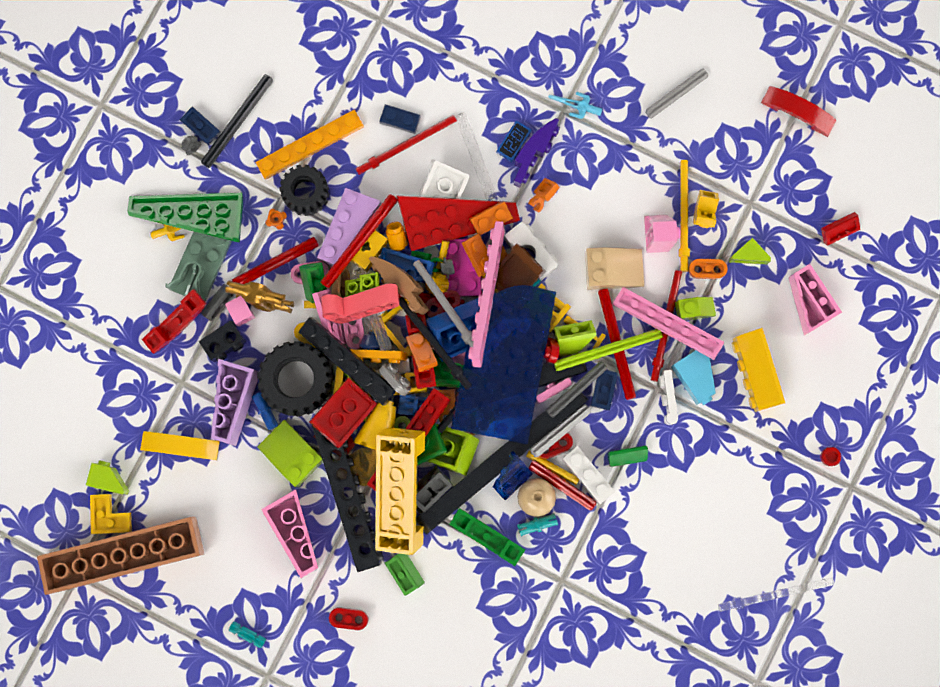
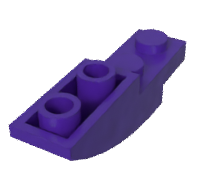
(537, 145)

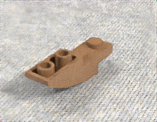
(407, 285)

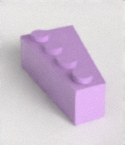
(347, 222)
(232, 400)

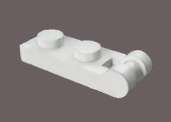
(668, 398)

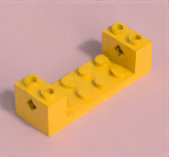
(396, 490)

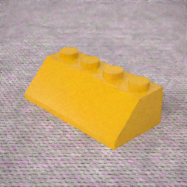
(758, 370)

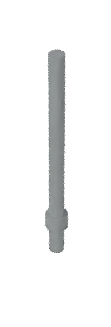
(466, 334)

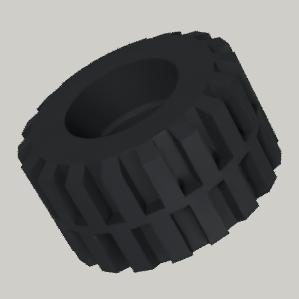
(300, 175)

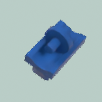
(410, 404)

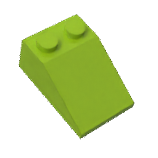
(460, 448)
(290, 453)

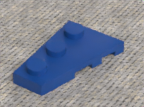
(406, 263)

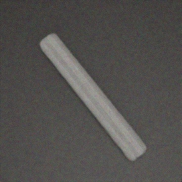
(676, 93)
(559, 431)

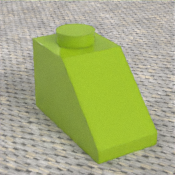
(695, 308)
(574, 337)
(106, 478)

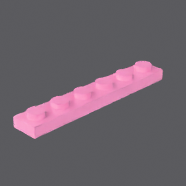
(668, 323)

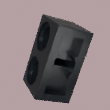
(220, 337)

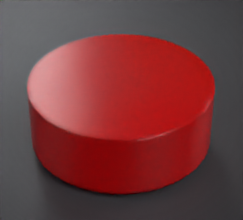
(830, 456)

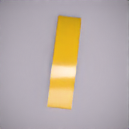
(180, 445)

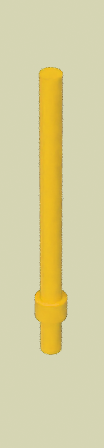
(684, 251)

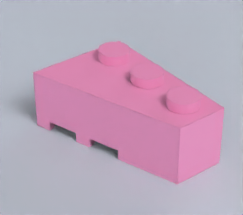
(660, 233)
(812, 299)

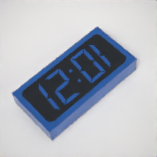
(514, 141)

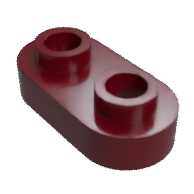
(434, 302)

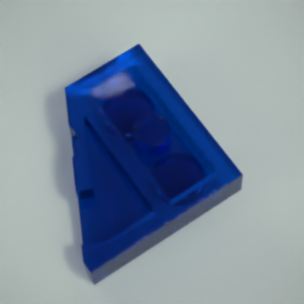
(512, 477)

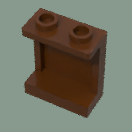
(518, 269)

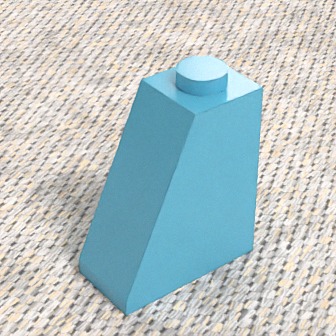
(696, 376)

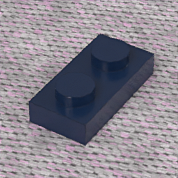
(399, 119)
(200, 126)
(604, 390)

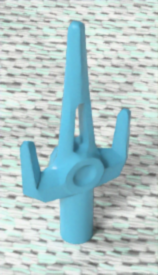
(583, 106)

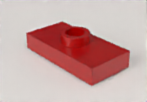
(840, 228)

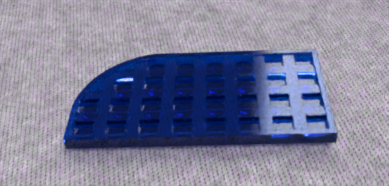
(511, 367)

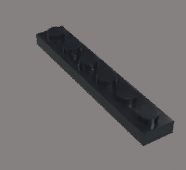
(347, 361)

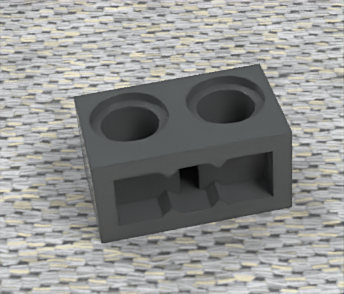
(431, 488)

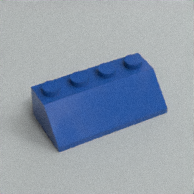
(446, 331)

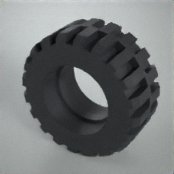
(274, 364)

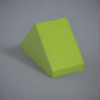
(750, 254)

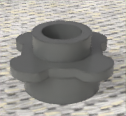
(190, 144)
(447, 267)

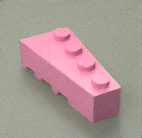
(290, 528)

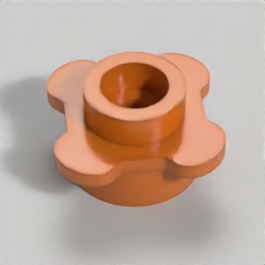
(276, 214)

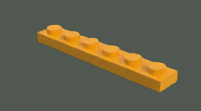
(309, 144)

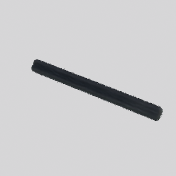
(236, 121)

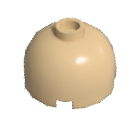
(536, 497)

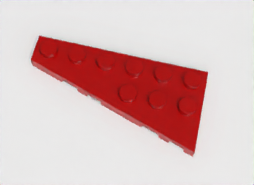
(442, 219)

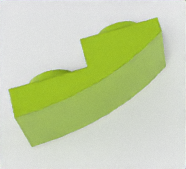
(361, 284)

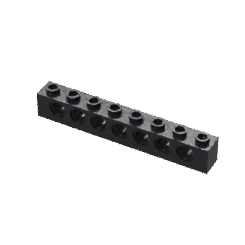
(362, 560)

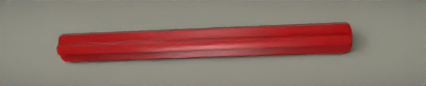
(359, 241)
(614, 335)

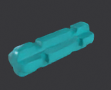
(247, 634)

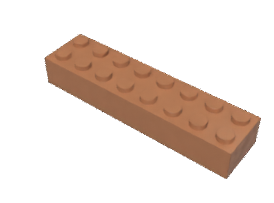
(120, 555)

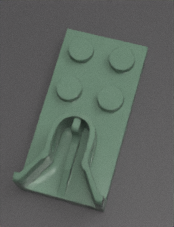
(199, 265)

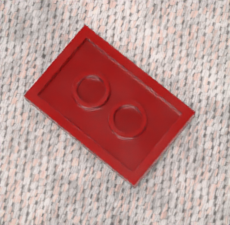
(343, 413)

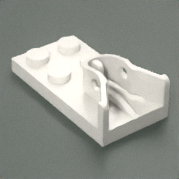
(444, 182)

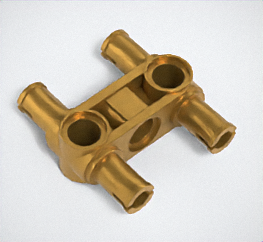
(260, 296)

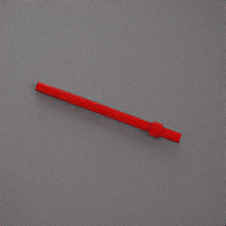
(374, 162)
(658, 361)

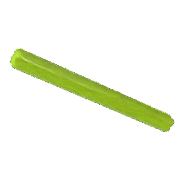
(607, 349)

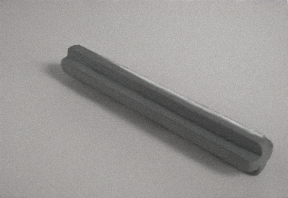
(576, 389)

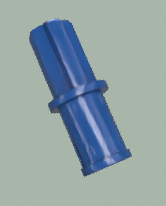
(265, 411)

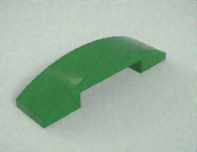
(487, 536)

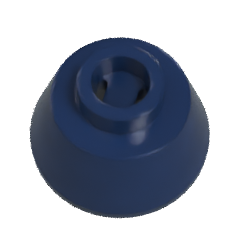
(369, 342)

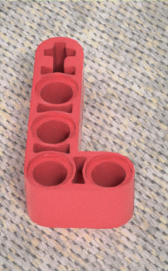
(359, 305)

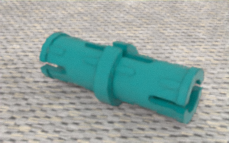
(537, 524)

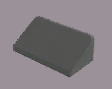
(216, 303)

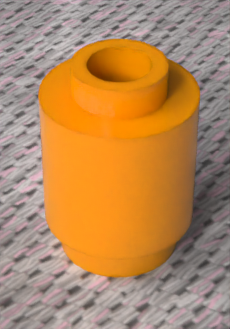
(396, 236)

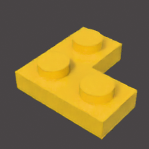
(103, 519)

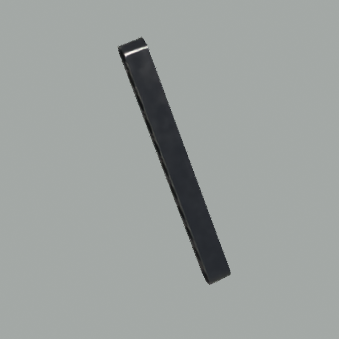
(492, 467)

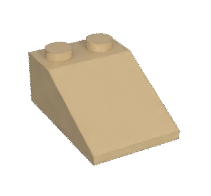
(614, 268)

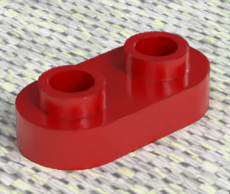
(552, 350)
(557, 449)
(348, 620)

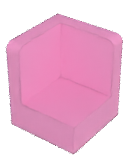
(239, 311)

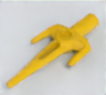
(169, 230)

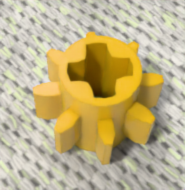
(441, 281)

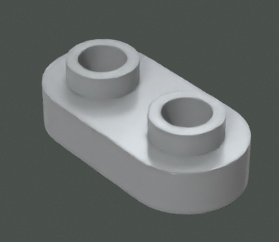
(396, 381)

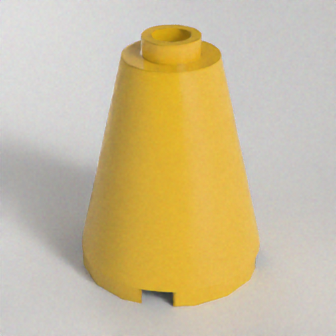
(379, 419)

